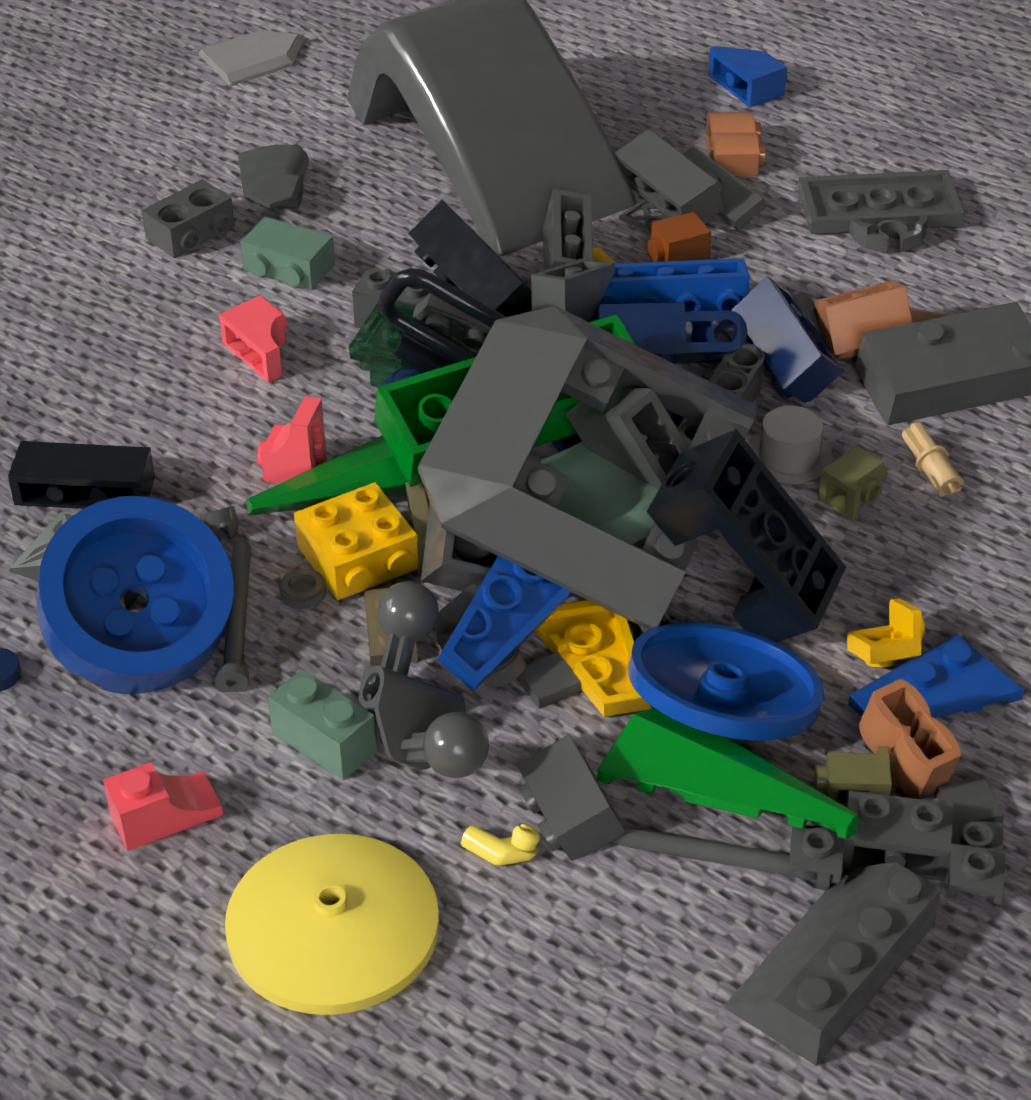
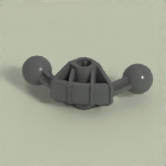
(415, 719)

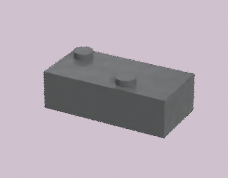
(947, 363)

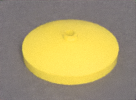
(332, 924)

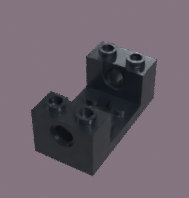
(732, 491)

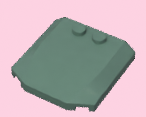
(604, 494)

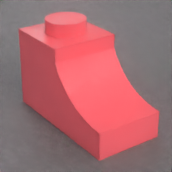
(254, 334)
(296, 445)
(158, 805)

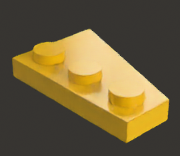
(598, 652)

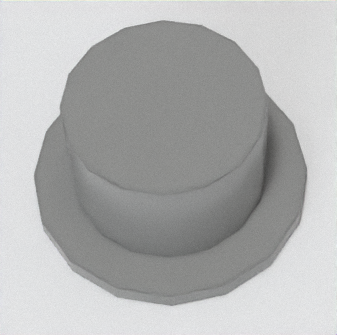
(793, 445)

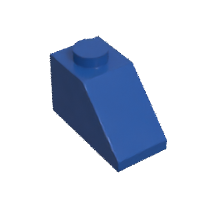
(748, 74)

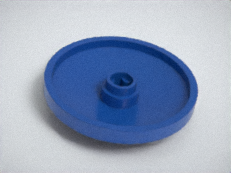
(725, 681)

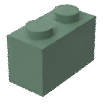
(288, 253)
(322, 724)

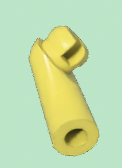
(502, 851)

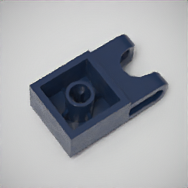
(678, 333)

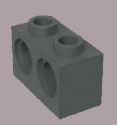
(188, 218)

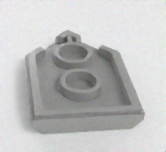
(253, 55)

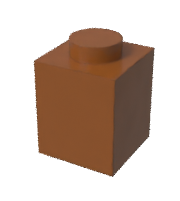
(679, 239)

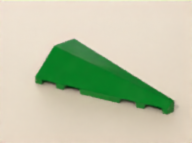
(340, 475)
(716, 774)

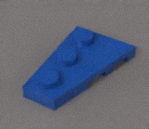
(949, 678)

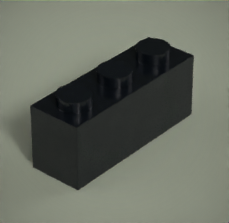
(78, 474)

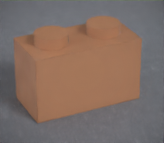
(850, 314)

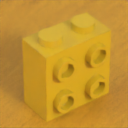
(356, 540)

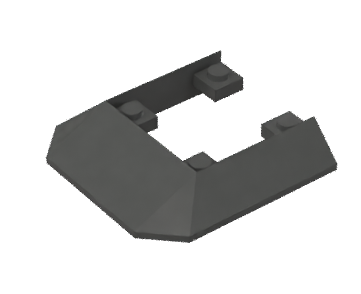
(507, 502)

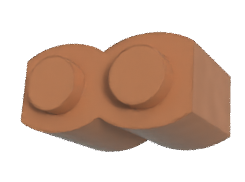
(735, 142)
(919, 746)

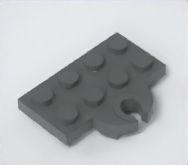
(881, 206)

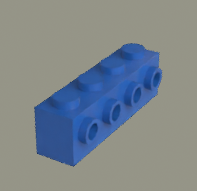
(698, 283)

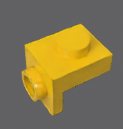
(892, 642)

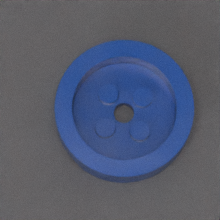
(152, 552)

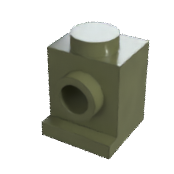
(852, 482)
(855, 773)

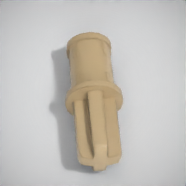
(932, 460)

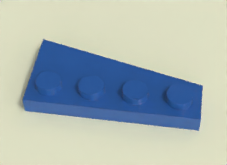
(499, 620)

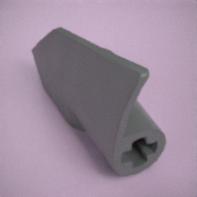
(274, 175)

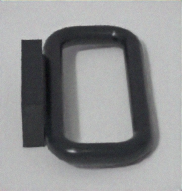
(420, 343)

